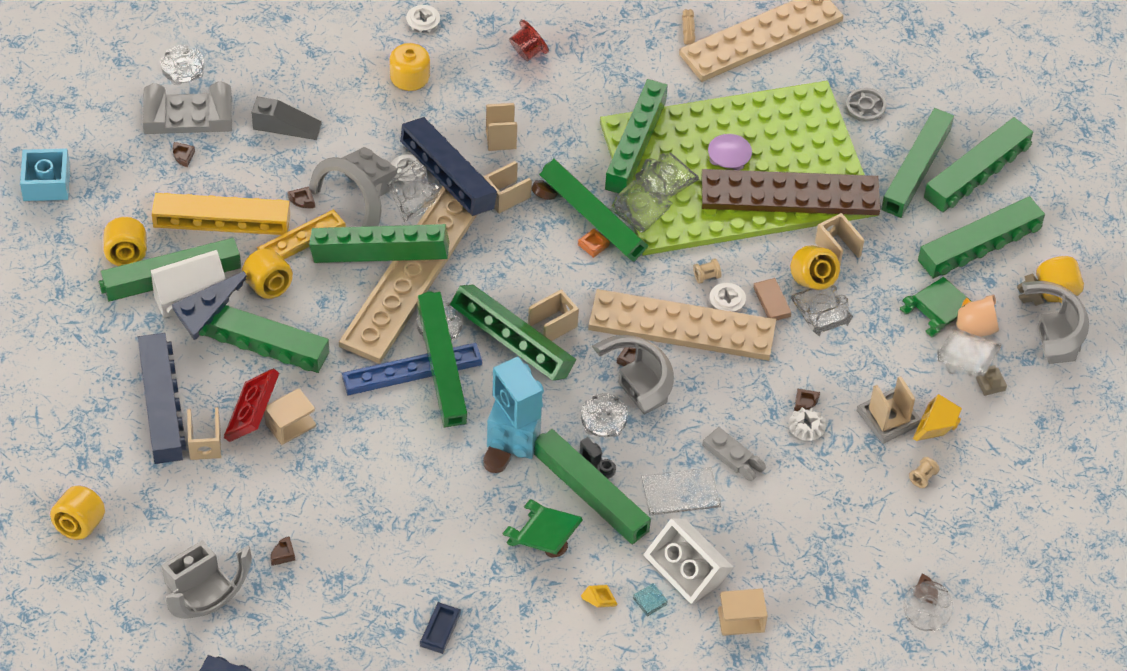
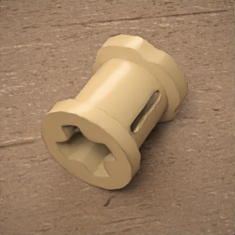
(702, 271)
(924, 472)

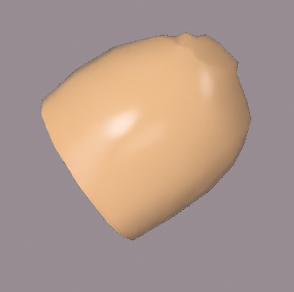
(978, 316)

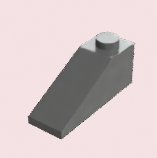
(283, 119)

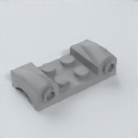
(187, 111)

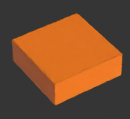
(593, 242)

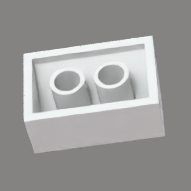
(184, 279)
(687, 560)

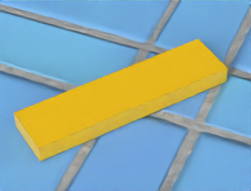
(299, 238)

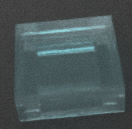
(650, 599)

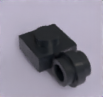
(593, 454)

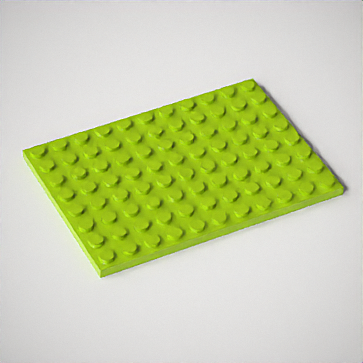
(788, 132)

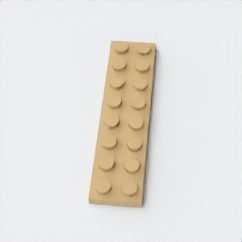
(759, 36)
(682, 324)

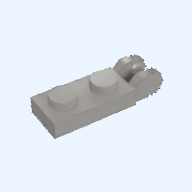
(733, 453)

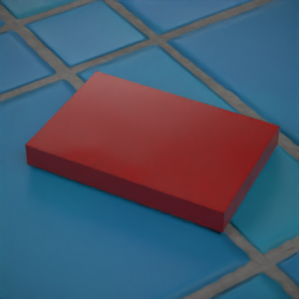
(251, 405)

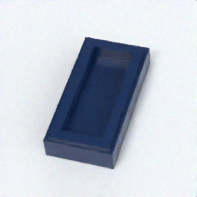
(440, 627)

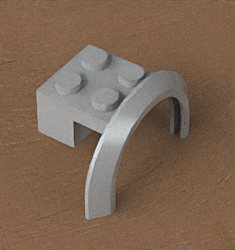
(368, 172)
(1064, 330)
(648, 377)
(199, 583)

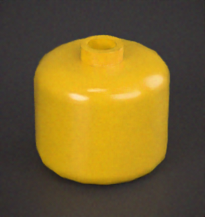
(409, 66)
(124, 241)
(815, 267)
(1062, 271)
(267, 273)
(77, 512)

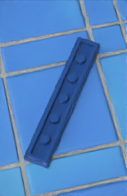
(404, 370)

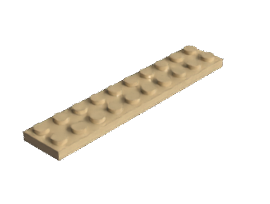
(398, 290)

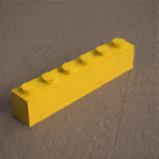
(221, 213)

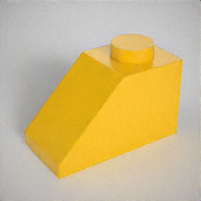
(938, 419)

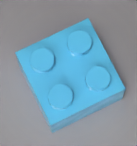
(45, 174)
(517, 392)
(504, 436)

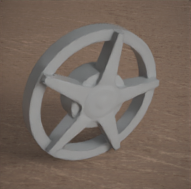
(865, 104)

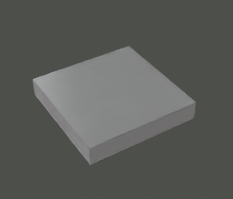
(863, 410)

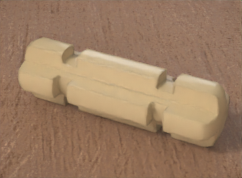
(688, 26)

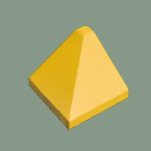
(599, 596)

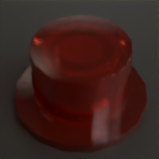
(528, 41)

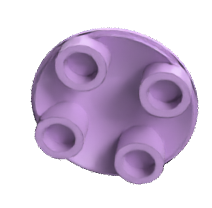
(729, 151)

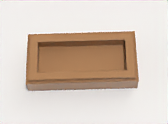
(772, 299)

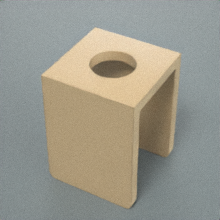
(500, 126)
(513, 195)
(844, 230)
(550, 306)
(901, 404)
(289, 416)
(213, 443)
(742, 612)

